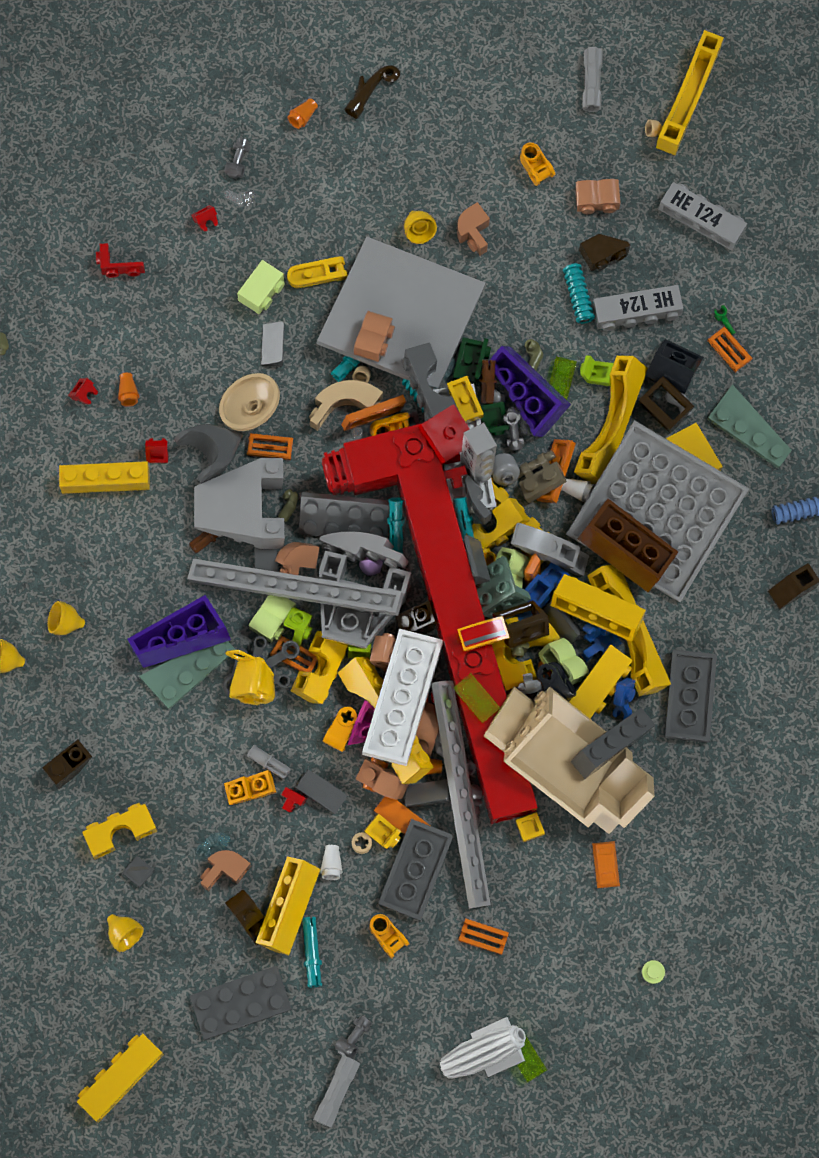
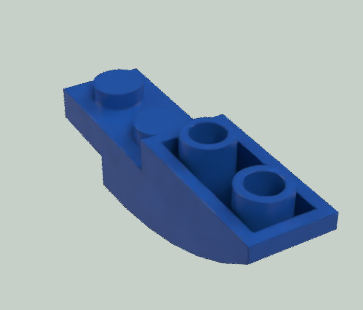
(543, 587)

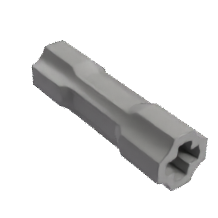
(593, 63)
(335, 1094)

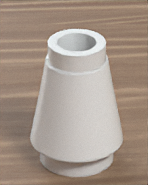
(578, 488)
(331, 864)

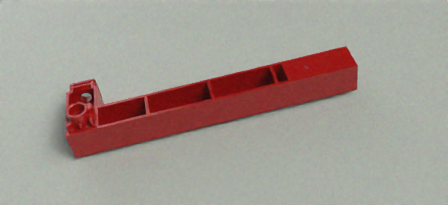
(409, 462)

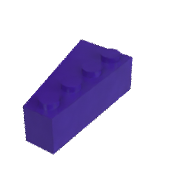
(532, 394)
(180, 633)

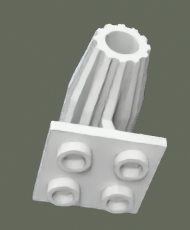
(490, 1049)

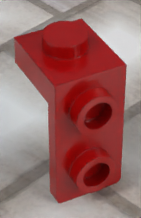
(114, 269)

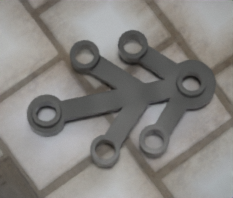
(272, 661)

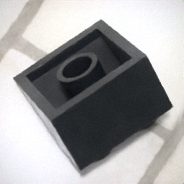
(675, 364)

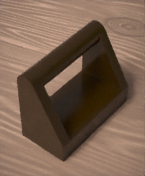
(646, 402)
(525, 629)

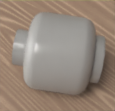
(505, 469)

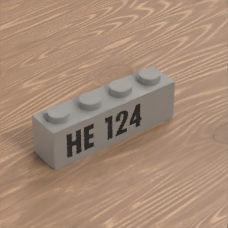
(703, 216)
(637, 307)
(478, 453)

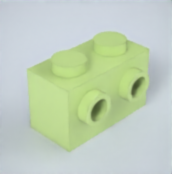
(261, 287)

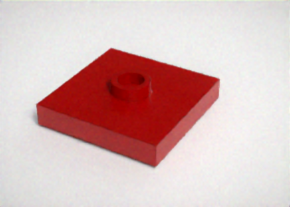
(445, 433)

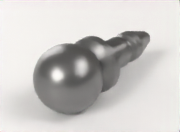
(477, 795)

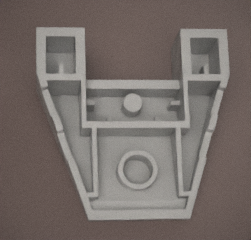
(233, 504)
(355, 625)

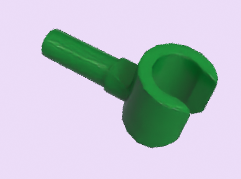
(723, 317)

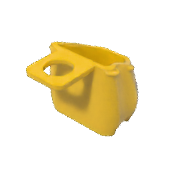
(251, 680)

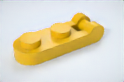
(317, 272)

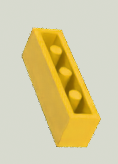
(104, 477)
(598, 607)
(601, 681)
(288, 905)
(119, 1078)

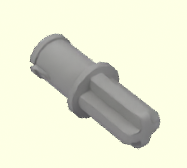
(268, 762)

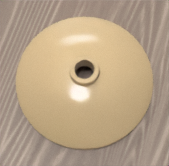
(249, 402)

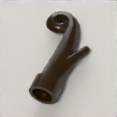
(356, 106)

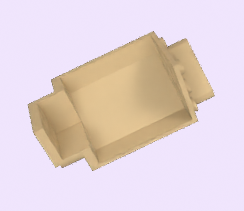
(542, 742)

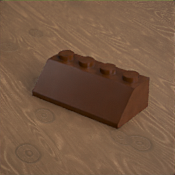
(628, 545)

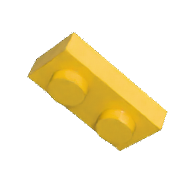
(465, 399)

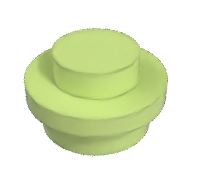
(653, 972)

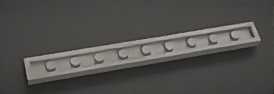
(295, 587)
(460, 794)

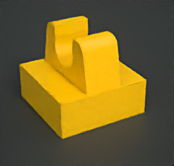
(530, 827)

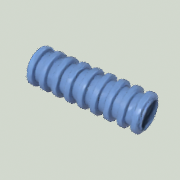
(796, 510)

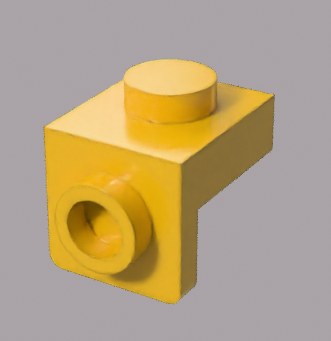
(383, 832)

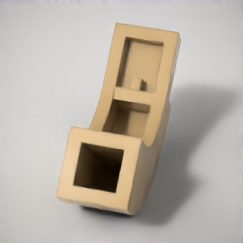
(343, 393)

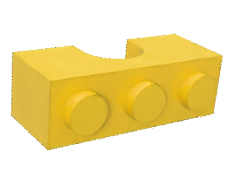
(507, 516)
(509, 667)
(315, 686)
(100, 835)

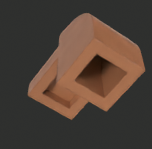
(470, 224)
(297, 555)
(428, 728)
(381, 780)
(225, 863)

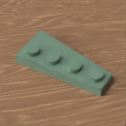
(747, 426)
(182, 674)

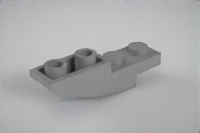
(362, 545)
(550, 548)

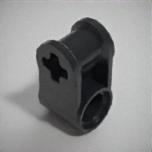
(557, 681)

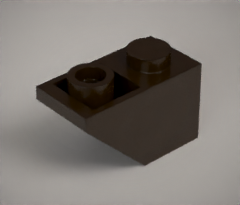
(603, 249)
(794, 586)
(418, 619)
(67, 764)
(246, 914)

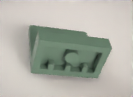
(501, 590)

